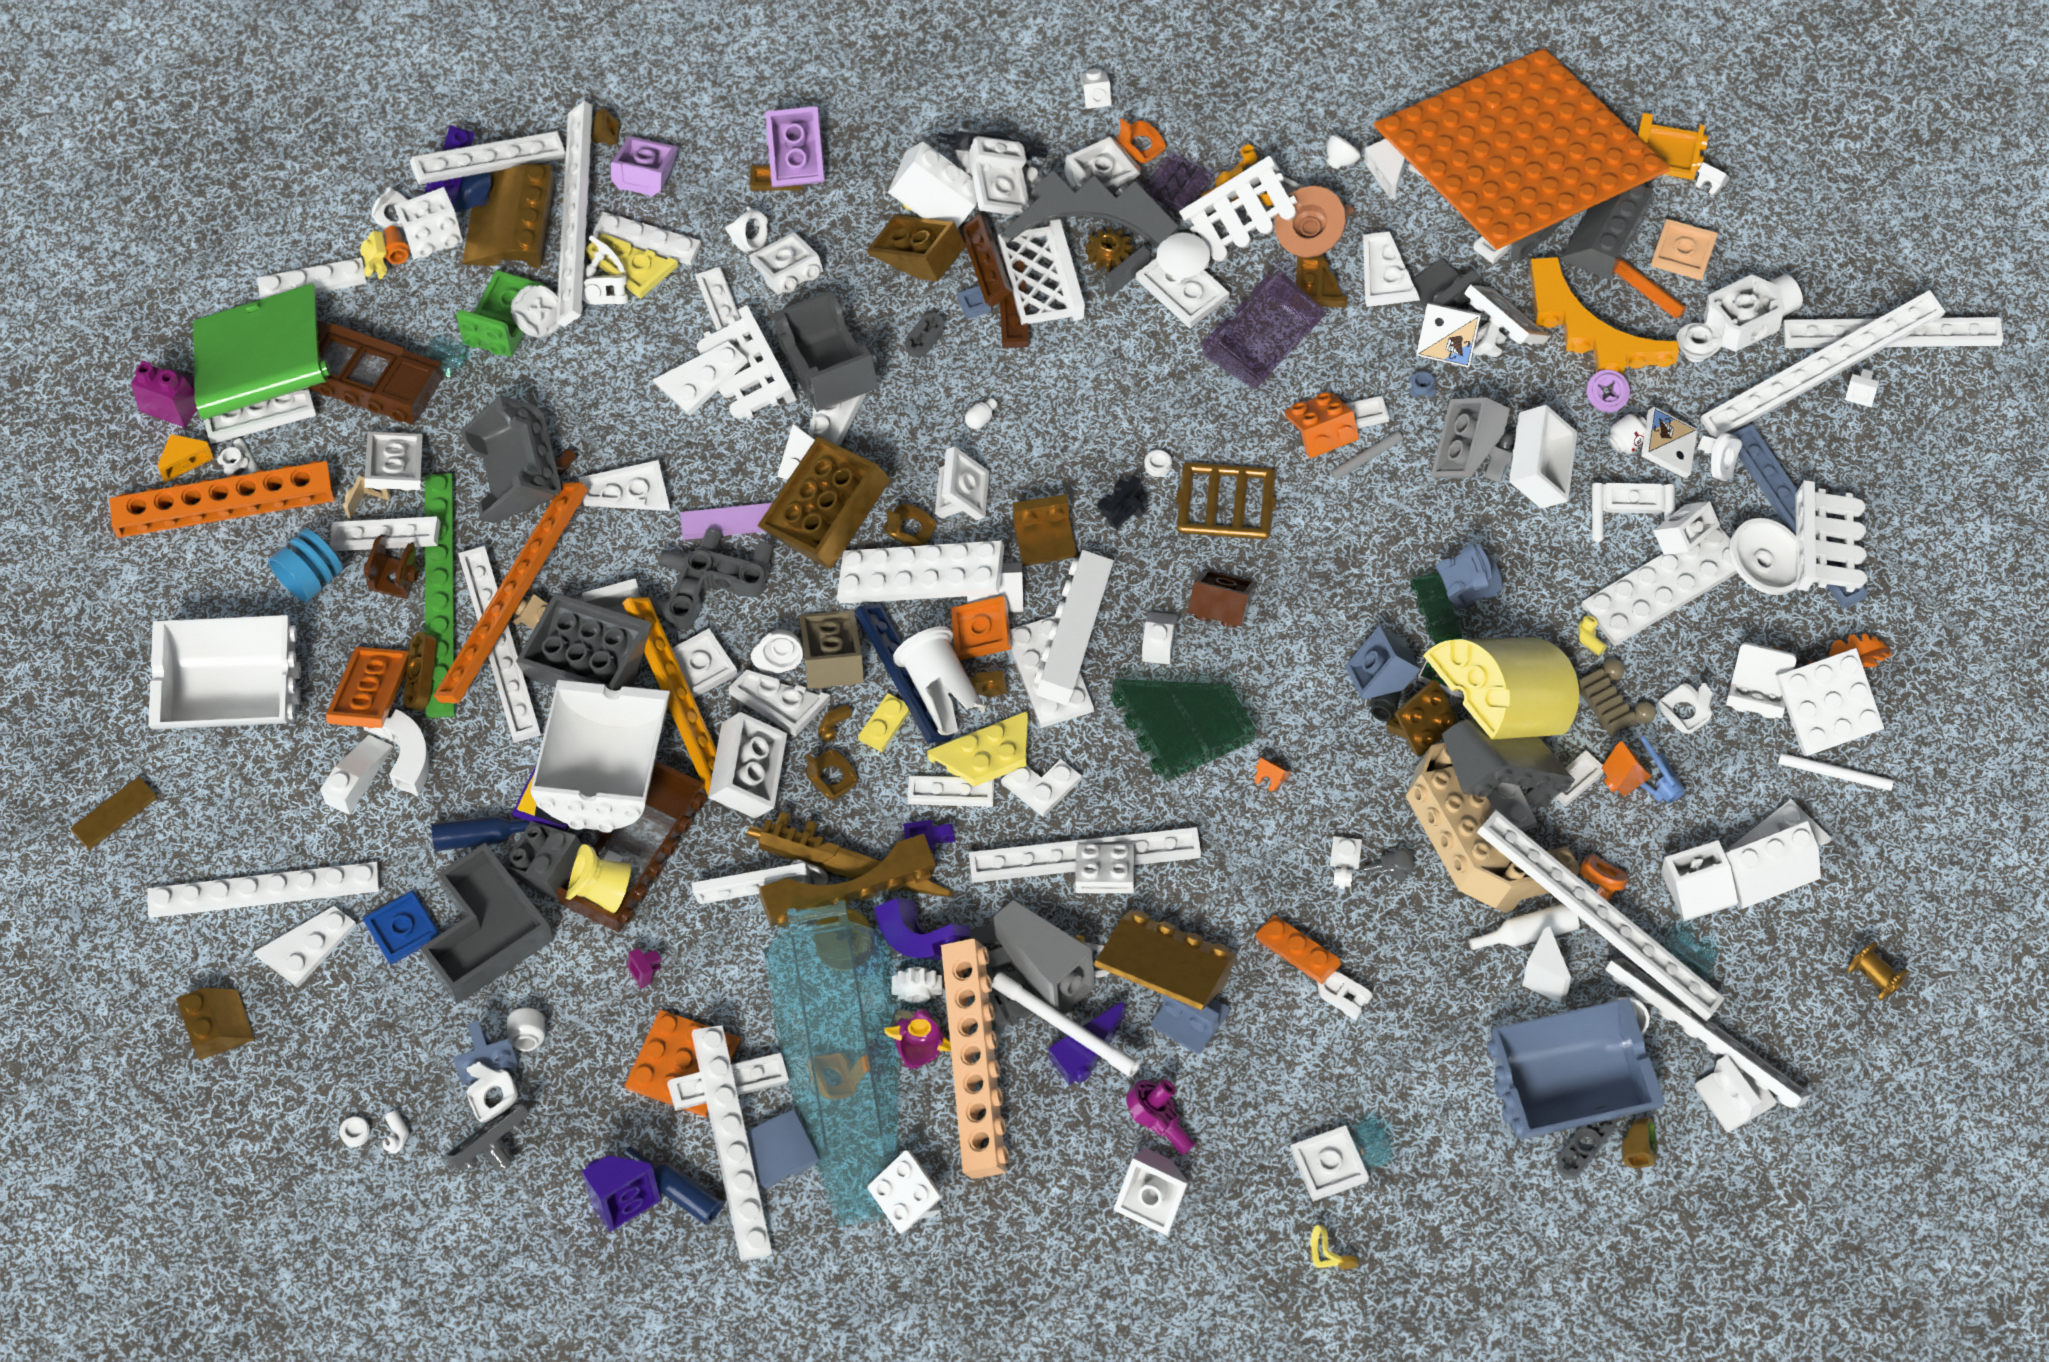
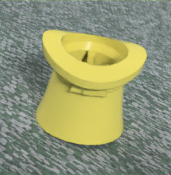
(598, 879)

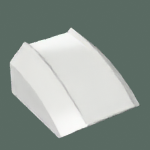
(1105, 161)

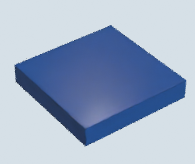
(401, 927)

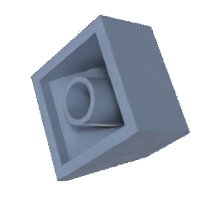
(1382, 665)

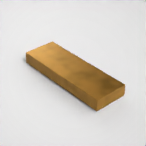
(113, 813)

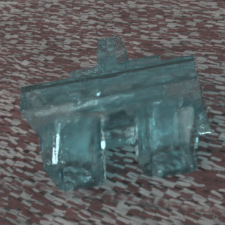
(1701, 963)

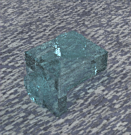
(448, 356)
(1371, 1144)

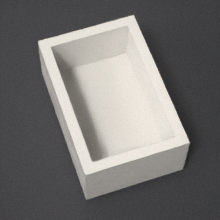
(1543, 456)

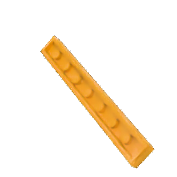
(680, 700)

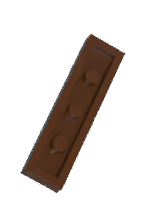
(986, 260)
(1012, 332)

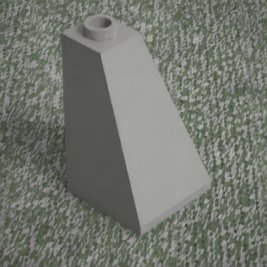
(1048, 958)

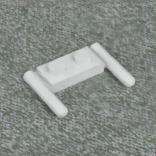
(1629, 499)

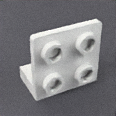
(429, 223)

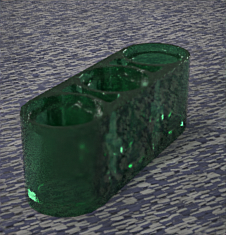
(1436, 607)

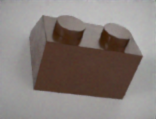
(1221, 598)

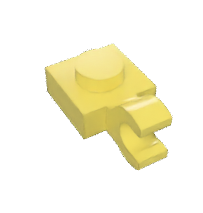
(373, 252)

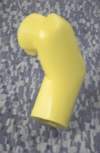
(1588, 637)

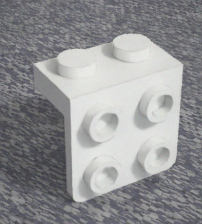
(1754, 680)

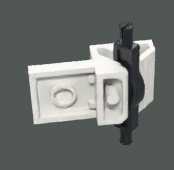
(995, 165)

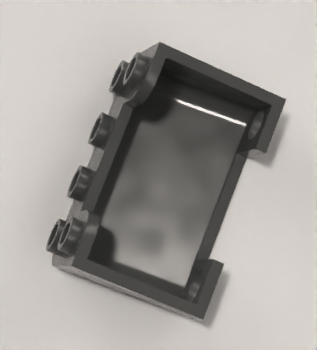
(1487, 762)

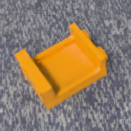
(1675, 146)

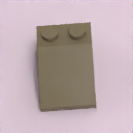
(831, 649)

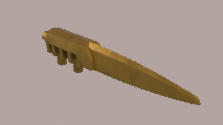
(828, 856)

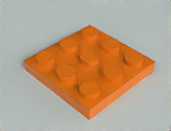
(670, 1055)

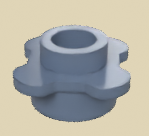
(1422, 378)

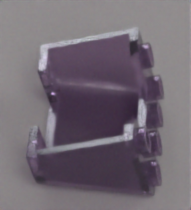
(1263, 330)

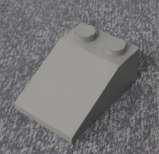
(1468, 436)

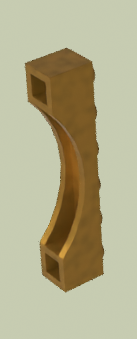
(905, 863)

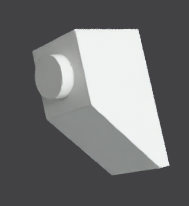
(1386, 165)
(1158, 637)

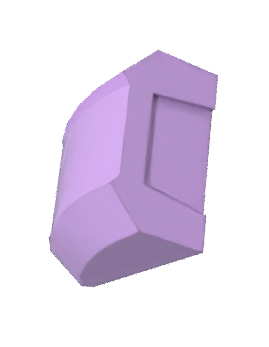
(642, 165)

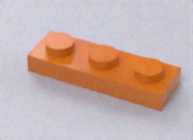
(1298, 949)

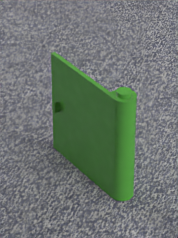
(257, 352)

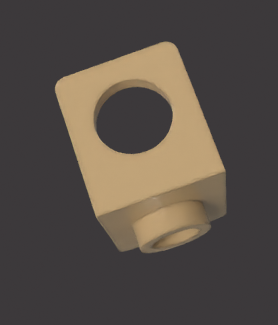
(355, 495)

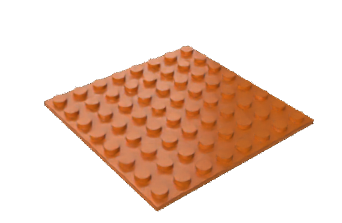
(1521, 148)

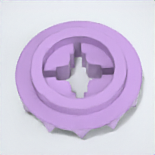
(1619, 389)

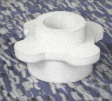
(230, 454)

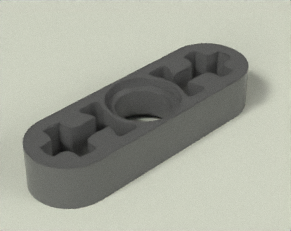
(1581, 1164)

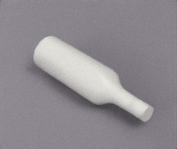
(1529, 927)

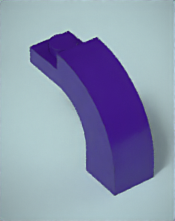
(904, 933)

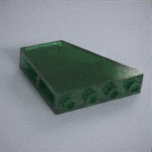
(1182, 722)

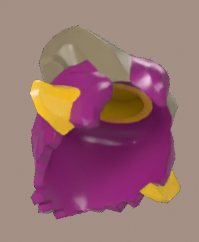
(917, 1037)

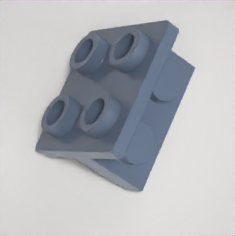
(1188, 1024)
(495, 1055)

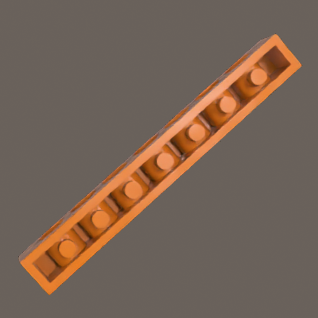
(210, 509)

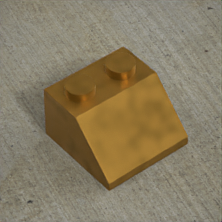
(214, 1020)

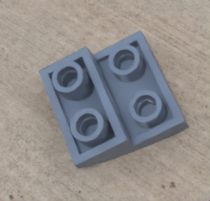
(780, 1148)

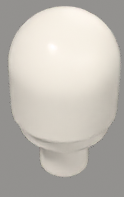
(980, 414)

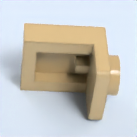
(530, 611)

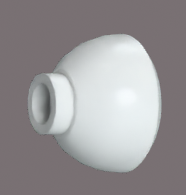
(1341, 152)

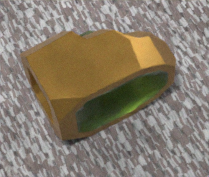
(1640, 1144)

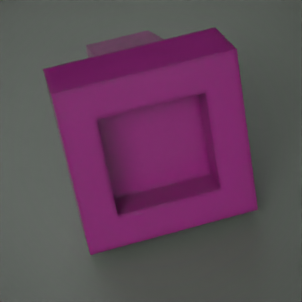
(643, 966)

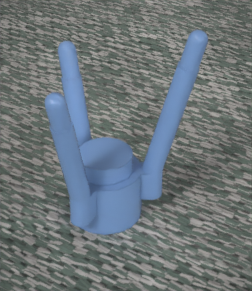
(1668, 786)

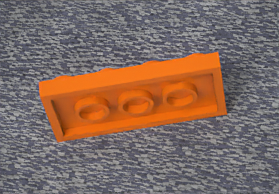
(368, 687)

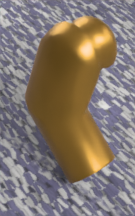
(826, 727)

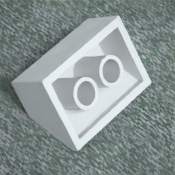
(933, 186)
(1774, 864)

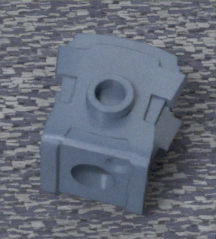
(1470, 576)

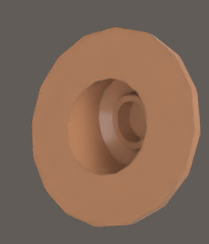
(1317, 223)

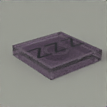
(1177, 182)

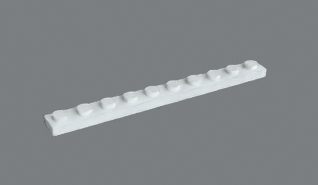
(574, 214)
(1822, 365)
(1601, 915)

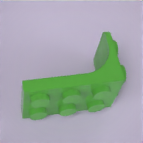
(492, 321)

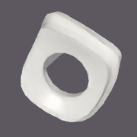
(1724, 445)
(1686, 693)
(487, 1079)

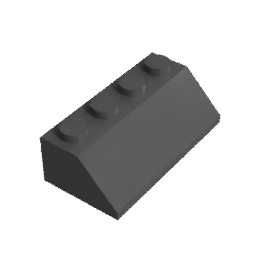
(1608, 232)

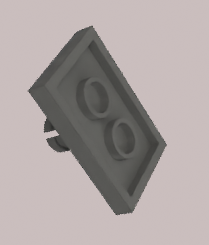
(488, 1141)

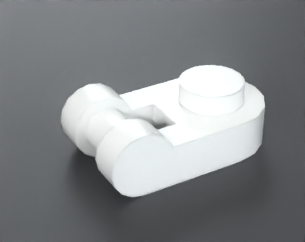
(596, 291)
(1336, 989)

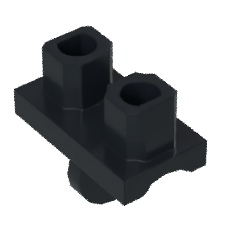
(1127, 502)

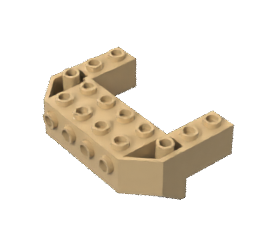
(1452, 827)

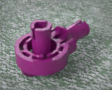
(1158, 1112)

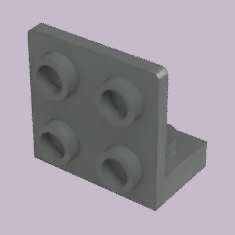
(1444, 285)

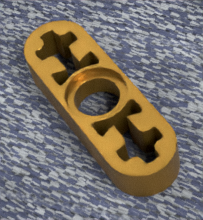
(417, 683)

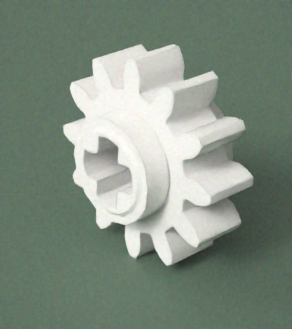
(916, 985)

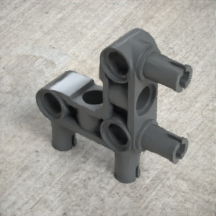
(719, 572)

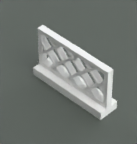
(1064, 275)

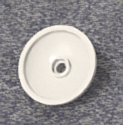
(1765, 555)

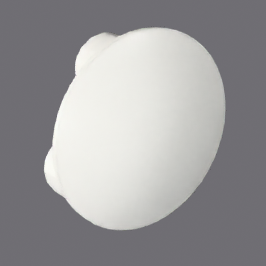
(1183, 255)

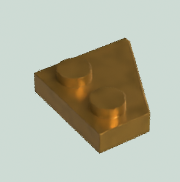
(1318, 282)

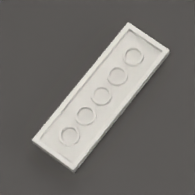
(921, 572)
(1660, 587)

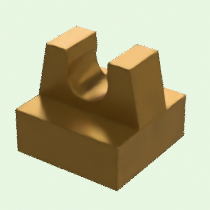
(605, 128)

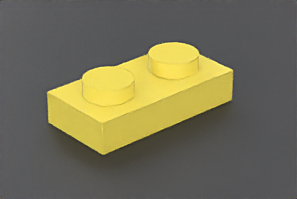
(884, 723)

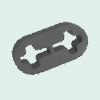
(920, 332)

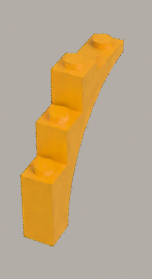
(1612, 348)

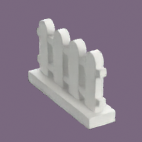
(1240, 186)
(753, 375)
(1808, 548)

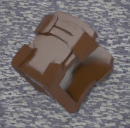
(380, 566)

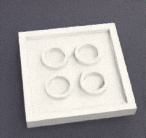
(1829, 702)

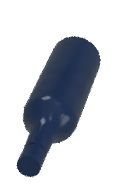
(474, 832)
(681, 1188)

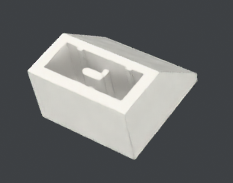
(1700, 880)

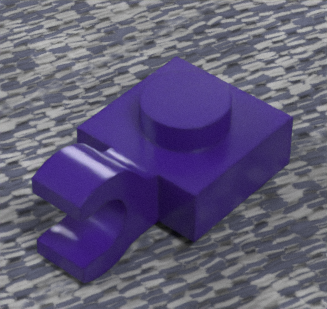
(940, 834)

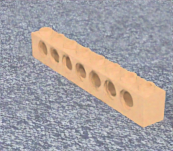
(956, 960)

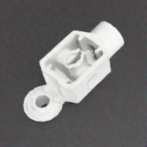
(1740, 316)

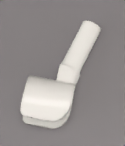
(1030, 175)

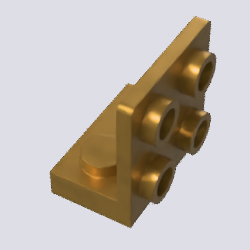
(1043, 530)

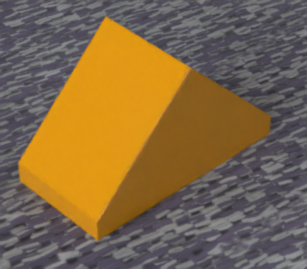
(182, 455)

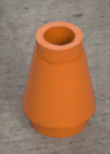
(395, 246)

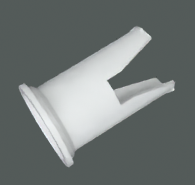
(936, 674)

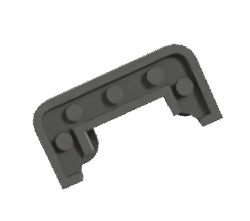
(515, 457)

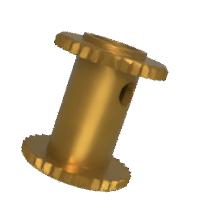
(1877, 971)

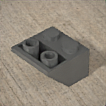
(543, 858)

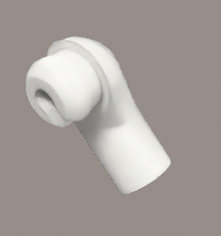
(398, 1135)

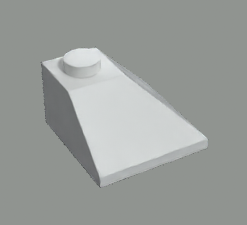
(1152, 1191)

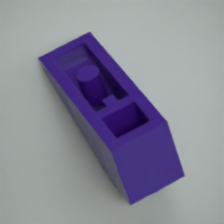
(1077, 1061)

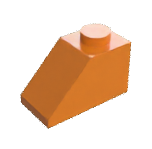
(1624, 770)

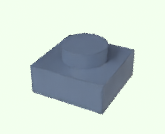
(972, 302)

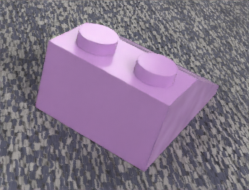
(795, 146)

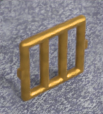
(1237, 529)

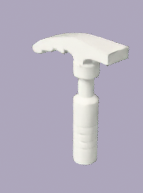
(600, 255)

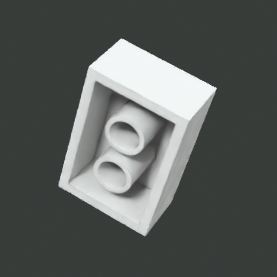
(747, 765)

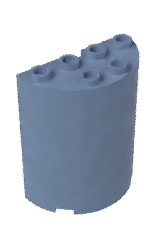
(1569, 1065)

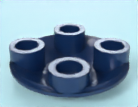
(473, 191)

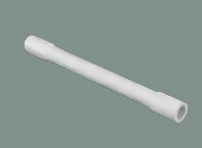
(1114, 1056)

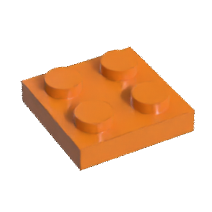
(981, 628)

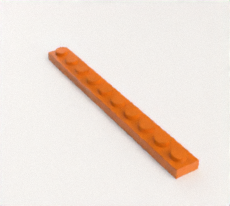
(510, 593)

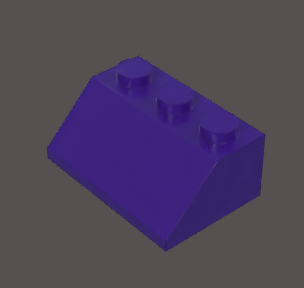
(620, 1189)

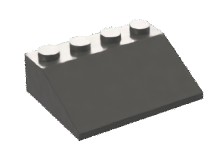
(584, 645)

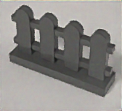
(1007, 1010)

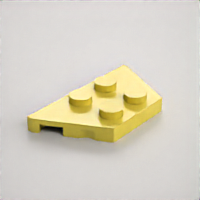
(986, 752)

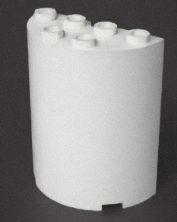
(223, 672)
(598, 754)

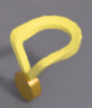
(1343, 1262)

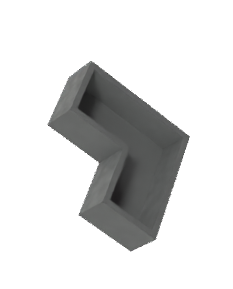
(496, 930)

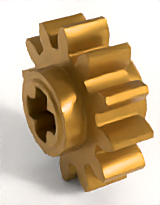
(1108, 249)

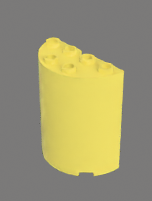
(1511, 684)

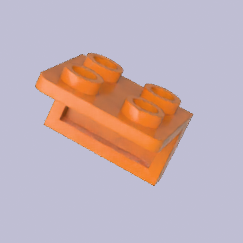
(1323, 423)

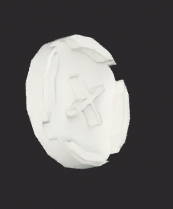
(535, 311)

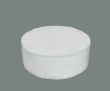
(1158, 463)
(354, 1131)

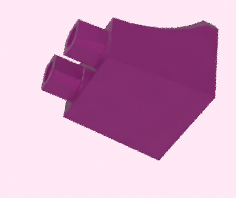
(164, 394)

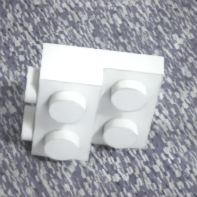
(787, 263)

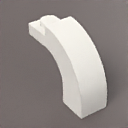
(413, 761)

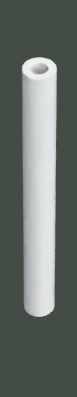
(1835, 771)

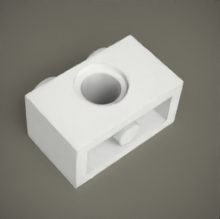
(1686, 528)

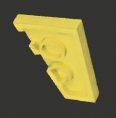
(642, 268)

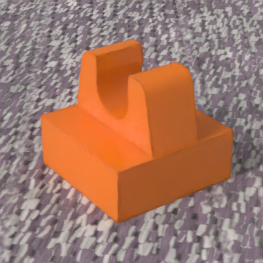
(1273, 770)

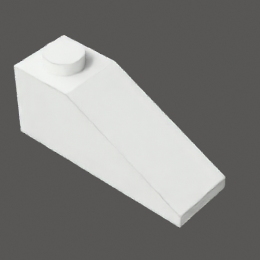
(354, 774)

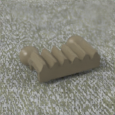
(1606, 702)

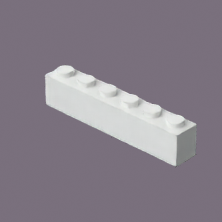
(1074, 627)

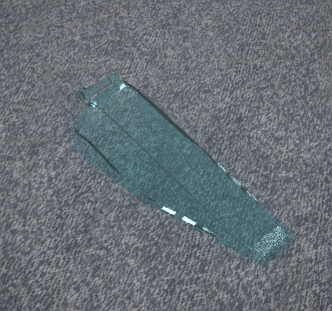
(839, 1061)

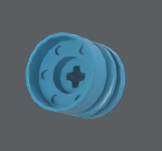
(305, 564)

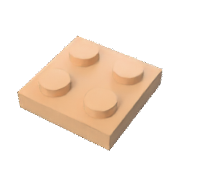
(1684, 249)

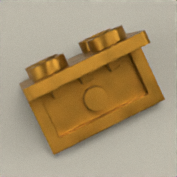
(1423, 718)

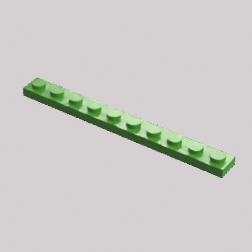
(440, 586)

